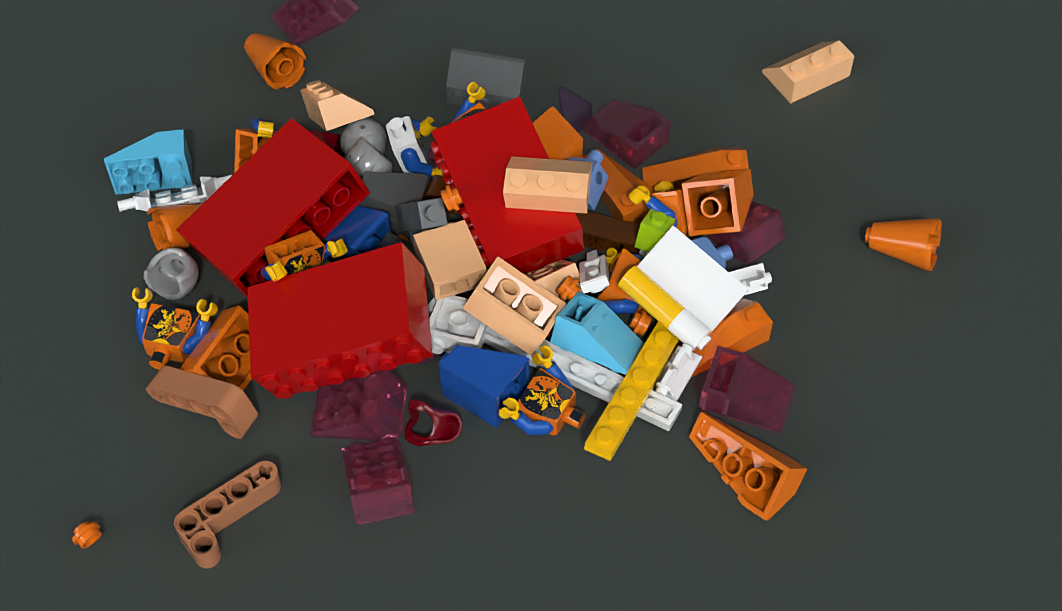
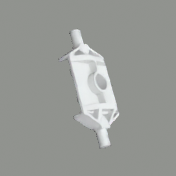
(188, 195)

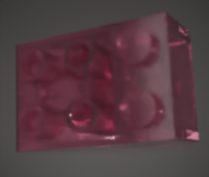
(310, 18)
(629, 131)
(760, 232)
(746, 391)
(360, 408)
(377, 480)

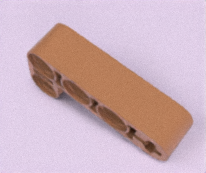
(206, 397)
(231, 510)

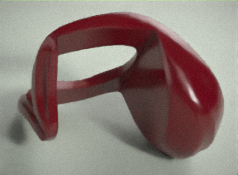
(446, 424)

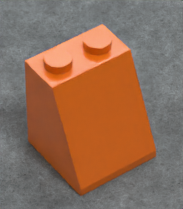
(558, 136)
(717, 201)

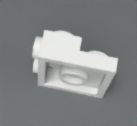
(454, 326)

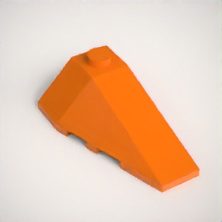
(687, 167)
(617, 191)
(740, 331)
(754, 470)

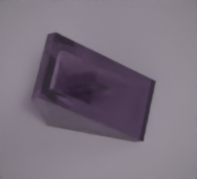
(574, 108)

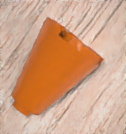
(276, 60)
(166, 221)
(907, 240)

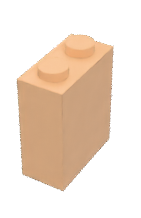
(449, 259)

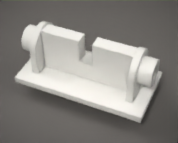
(753, 277)
(677, 372)

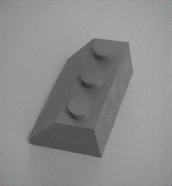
(498, 75)

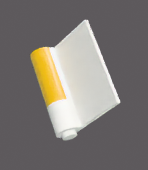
(683, 289)

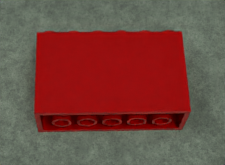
(475, 160)
(276, 194)
(339, 321)

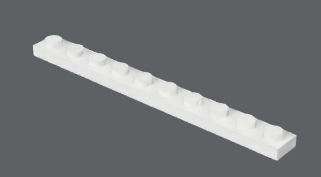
(589, 377)

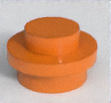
(451, 198)
(568, 288)
(640, 322)
(86, 534)

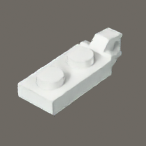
(594, 273)

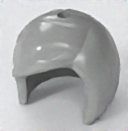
(372, 133)
(367, 159)
(172, 273)

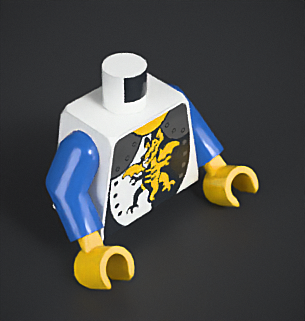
(408, 144)

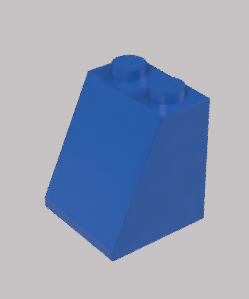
(360, 231)
(483, 380)

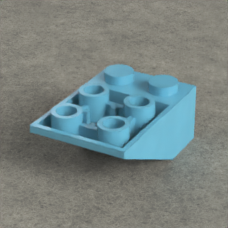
(152, 164)
(596, 333)

